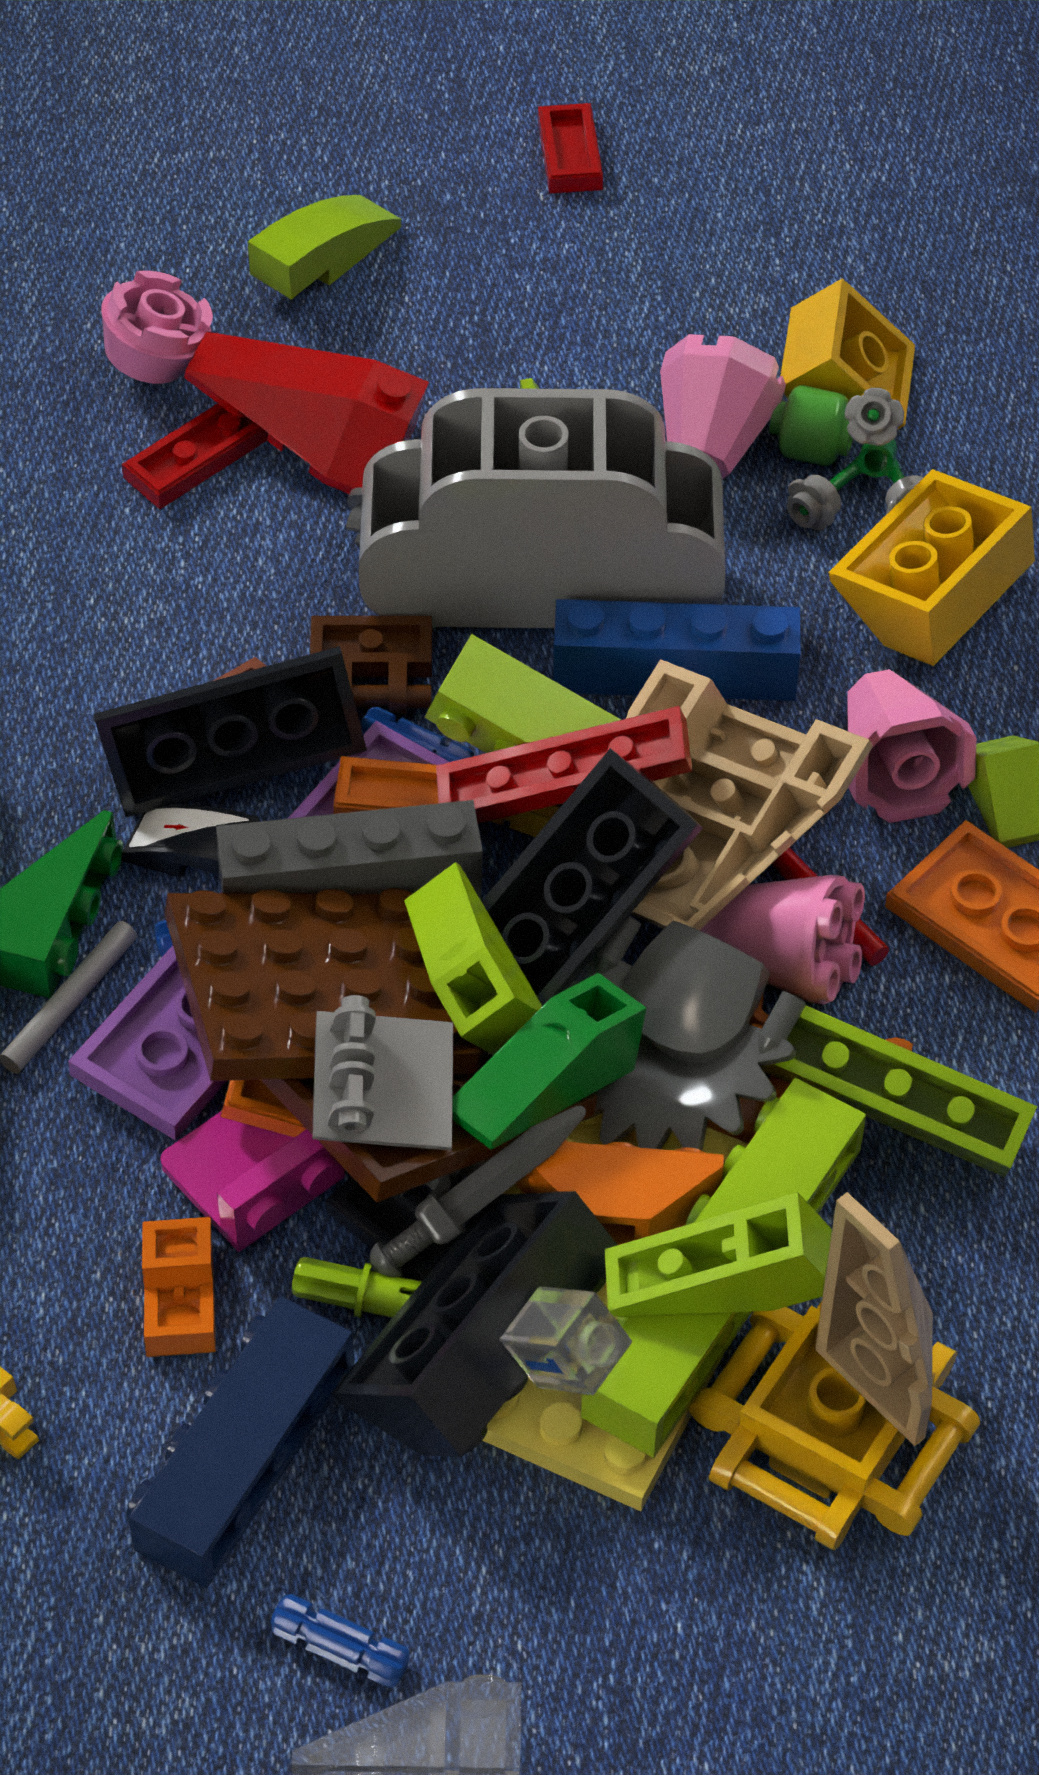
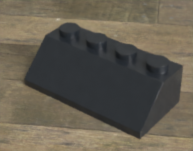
(231, 731)
(587, 872)
(440, 1360)

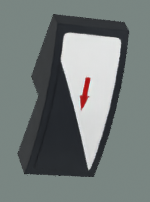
(180, 837)

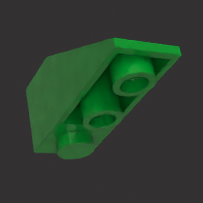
(52, 903)
(553, 1061)

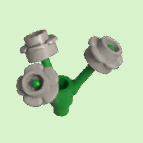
(874, 424)

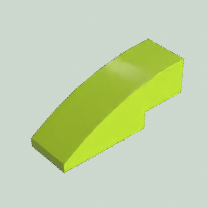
(318, 242)

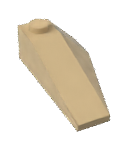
(877, 1320)

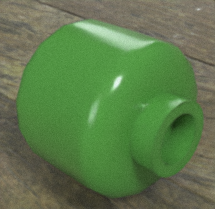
(812, 426)

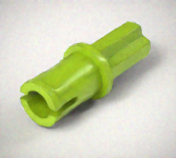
(351, 1287)

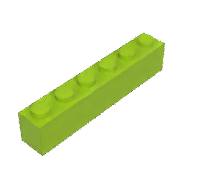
(798, 1147)

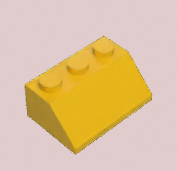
(936, 564)

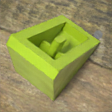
(1008, 789)

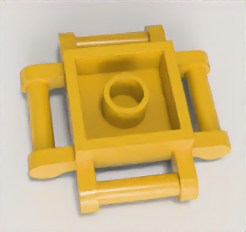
(821, 1432)

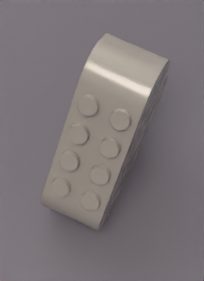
(536, 504)

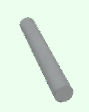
(68, 997)

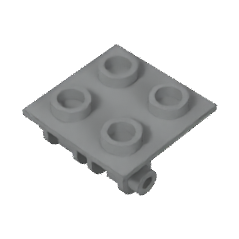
(382, 1078)

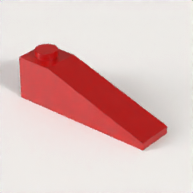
(313, 401)

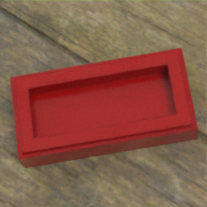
(570, 148)

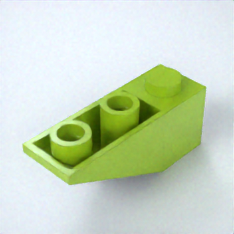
(469, 961)

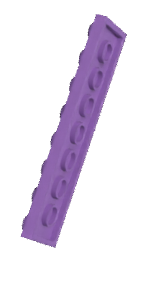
(149, 1046)

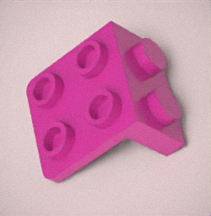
(248, 1175)

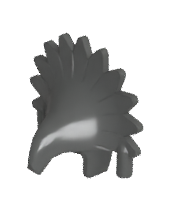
(694, 1037)

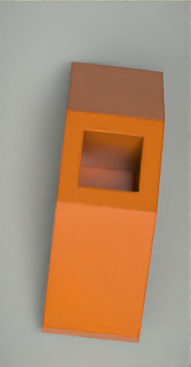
(630, 1187)

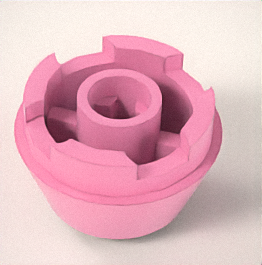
(153, 327)

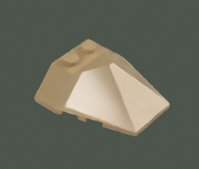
(748, 788)

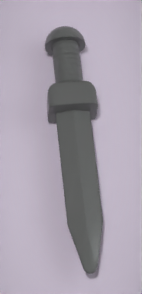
(442, 1217)

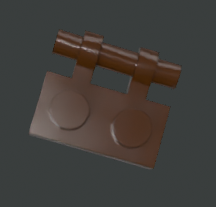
(381, 648)

